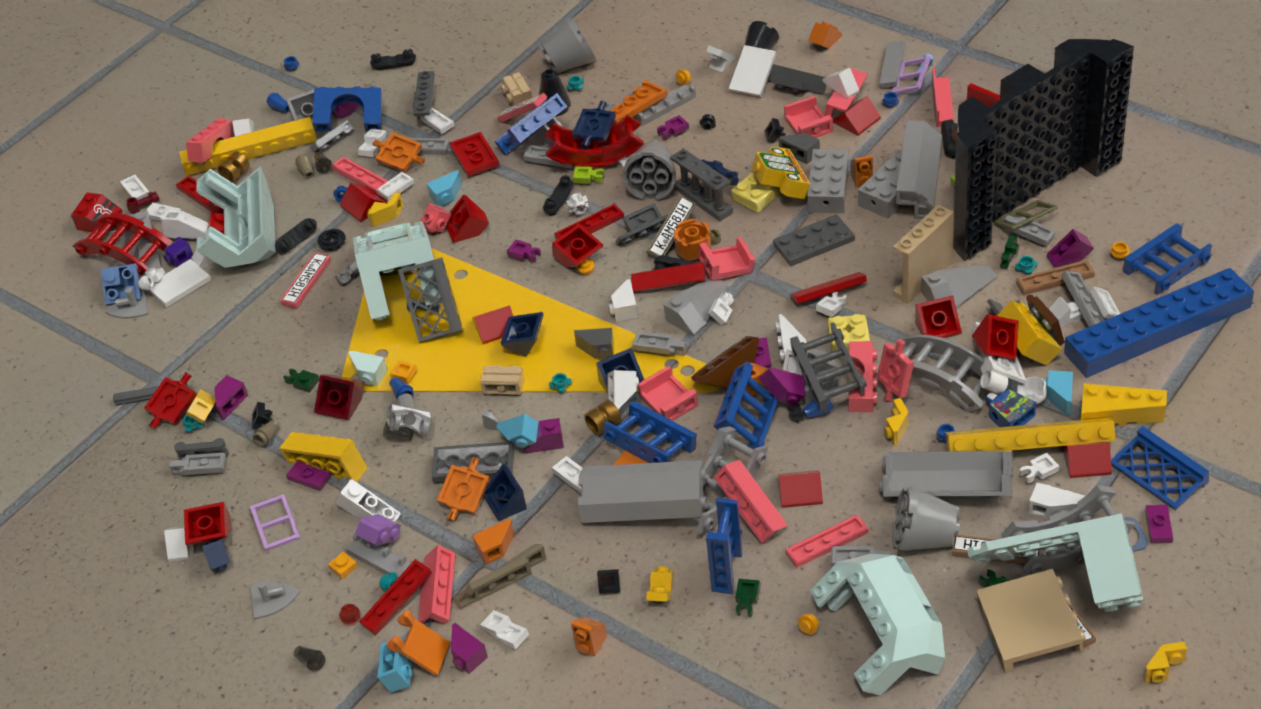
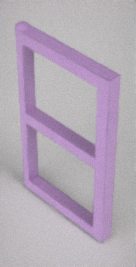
(921, 74)
(261, 527)

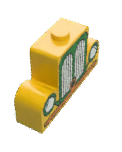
(781, 170)

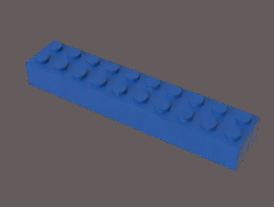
(1158, 322)

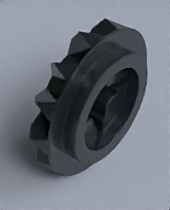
(325, 237)

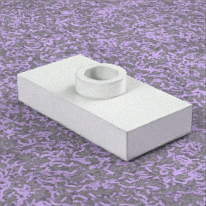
(437, 121)
(396, 184)
(156, 210)
(1104, 302)

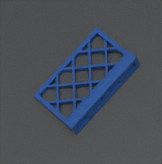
(1173, 459)

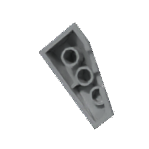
(143, 244)
(957, 282)
(691, 307)

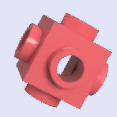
(435, 218)

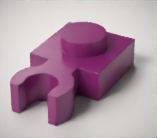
(675, 125)
(522, 249)

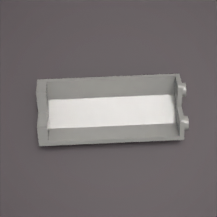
(919, 167)
(949, 473)
(642, 491)

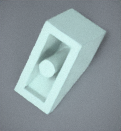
(368, 367)

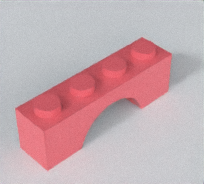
(200, 145)
(863, 357)

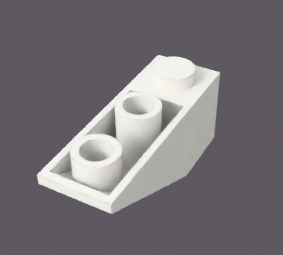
(183, 225)
(786, 332)
(1052, 500)
(363, 503)

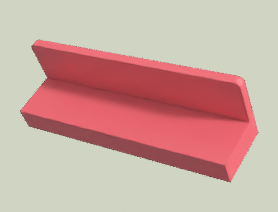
(942, 99)
(838, 101)
(752, 501)
(437, 588)

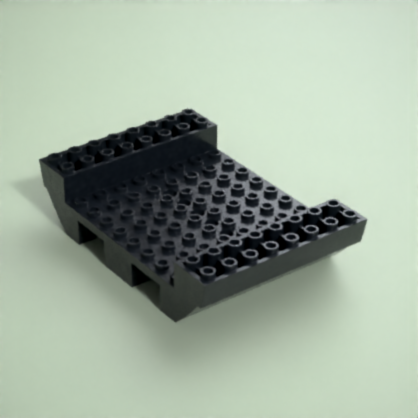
(1038, 134)

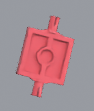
(895, 370)

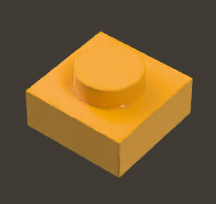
(403, 371)
(342, 565)

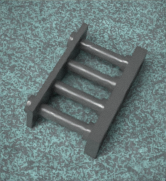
(695, 192)
(815, 380)

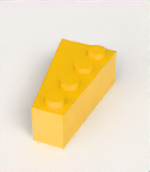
(1123, 404)
(326, 453)

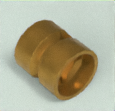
(234, 166)
(597, 417)

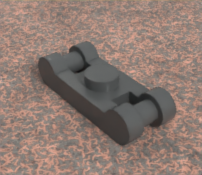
(216, 446)

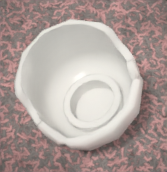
(1034, 389)

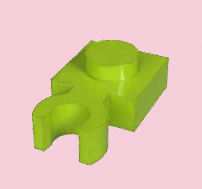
(586, 174)

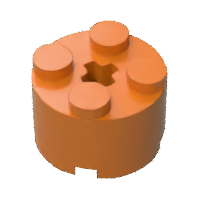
(689, 236)

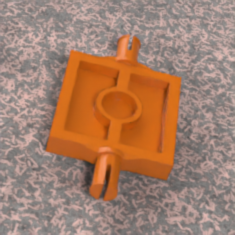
(398, 152)
(463, 489)

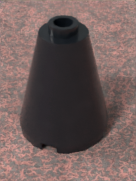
(761, 36)
(552, 84)

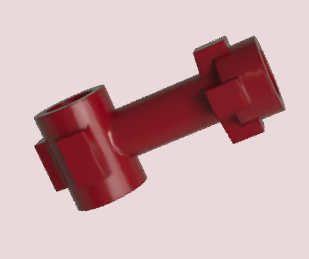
(133, 205)

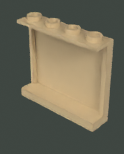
(925, 250)
(1029, 617)

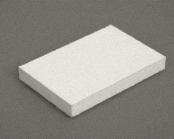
(752, 71)
(179, 283)

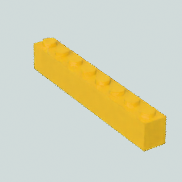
(255, 144)
(1032, 436)

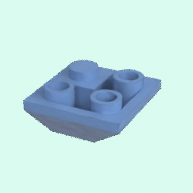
(117, 280)

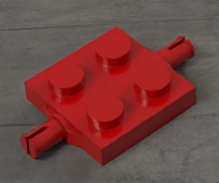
(170, 401)

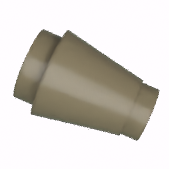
(304, 164)
(264, 434)

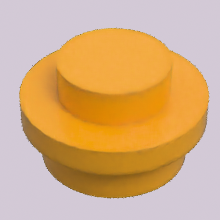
(683, 77)
(1120, 250)
(586, 267)
(808, 623)

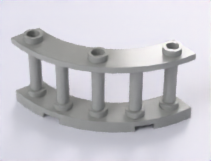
(936, 377)
(717, 451)
(1096, 499)

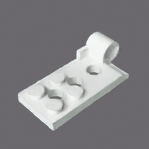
(998, 370)

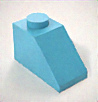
(445, 188)
(1060, 389)
(519, 430)

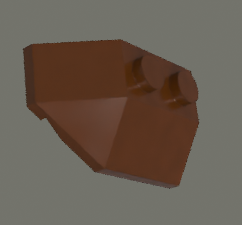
(721, 369)

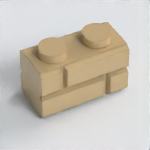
(515, 89)
(502, 380)

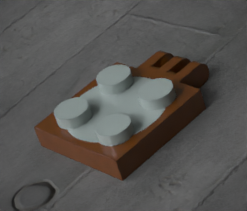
(1045, 318)

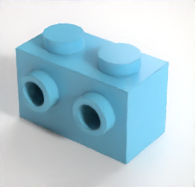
(393, 669)

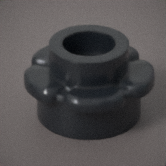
(707, 121)
(796, 412)

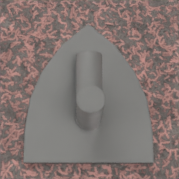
(129, 306)
(271, 598)

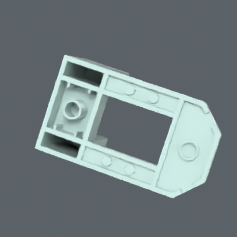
(391, 254)
(1105, 552)

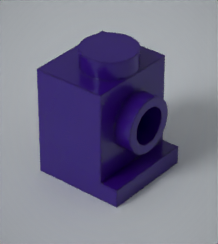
(178, 252)

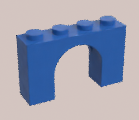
(329, 98)

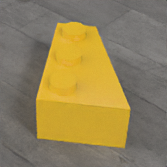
(1032, 337)

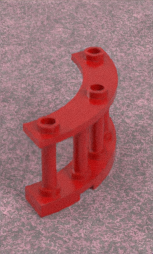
(567, 151)
(121, 223)

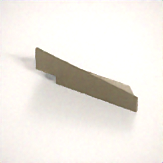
(505, 575)

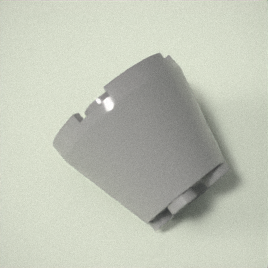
(567, 48)
(650, 171)
(923, 521)

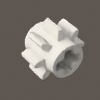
(577, 204)

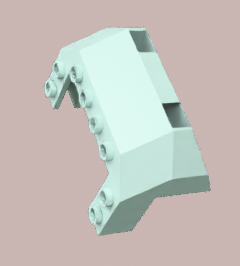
(247, 220)
(897, 612)

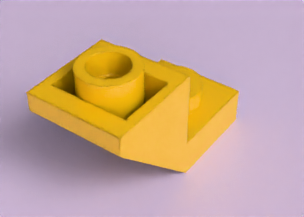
(383, 212)
(201, 406)
(897, 423)
(661, 584)
(1158, 667)

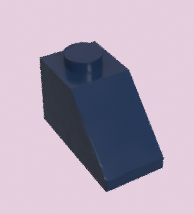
(216, 554)

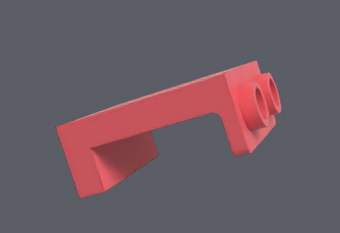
(807, 118)
(726, 261)
(667, 395)

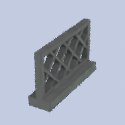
(445, 292)

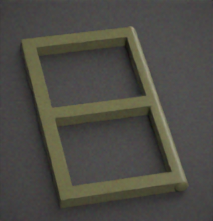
(1021, 212)

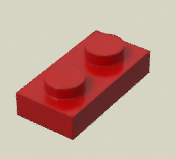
(216, 221)

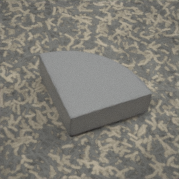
(490, 421)

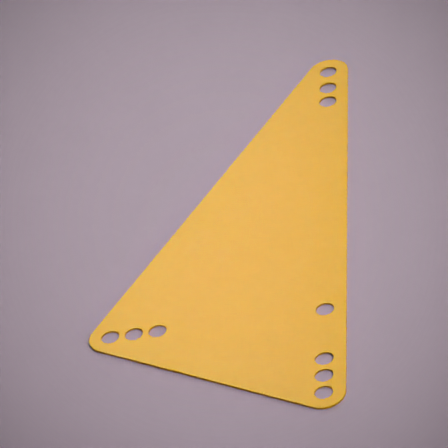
(458, 358)

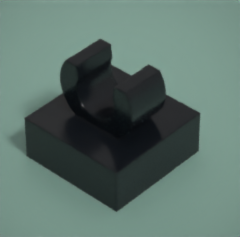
(774, 130)
(260, 415)
(608, 581)

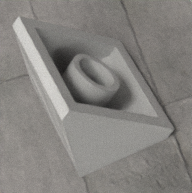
(301, 105)

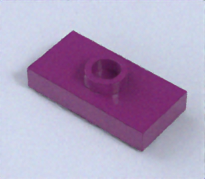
(763, 356)
(308, 475)
(1159, 524)

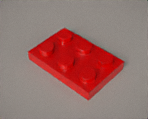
(474, 154)

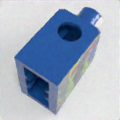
(1010, 408)

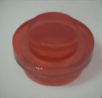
(349, 614)

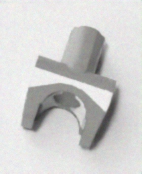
(407, 415)

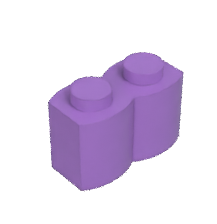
(378, 529)

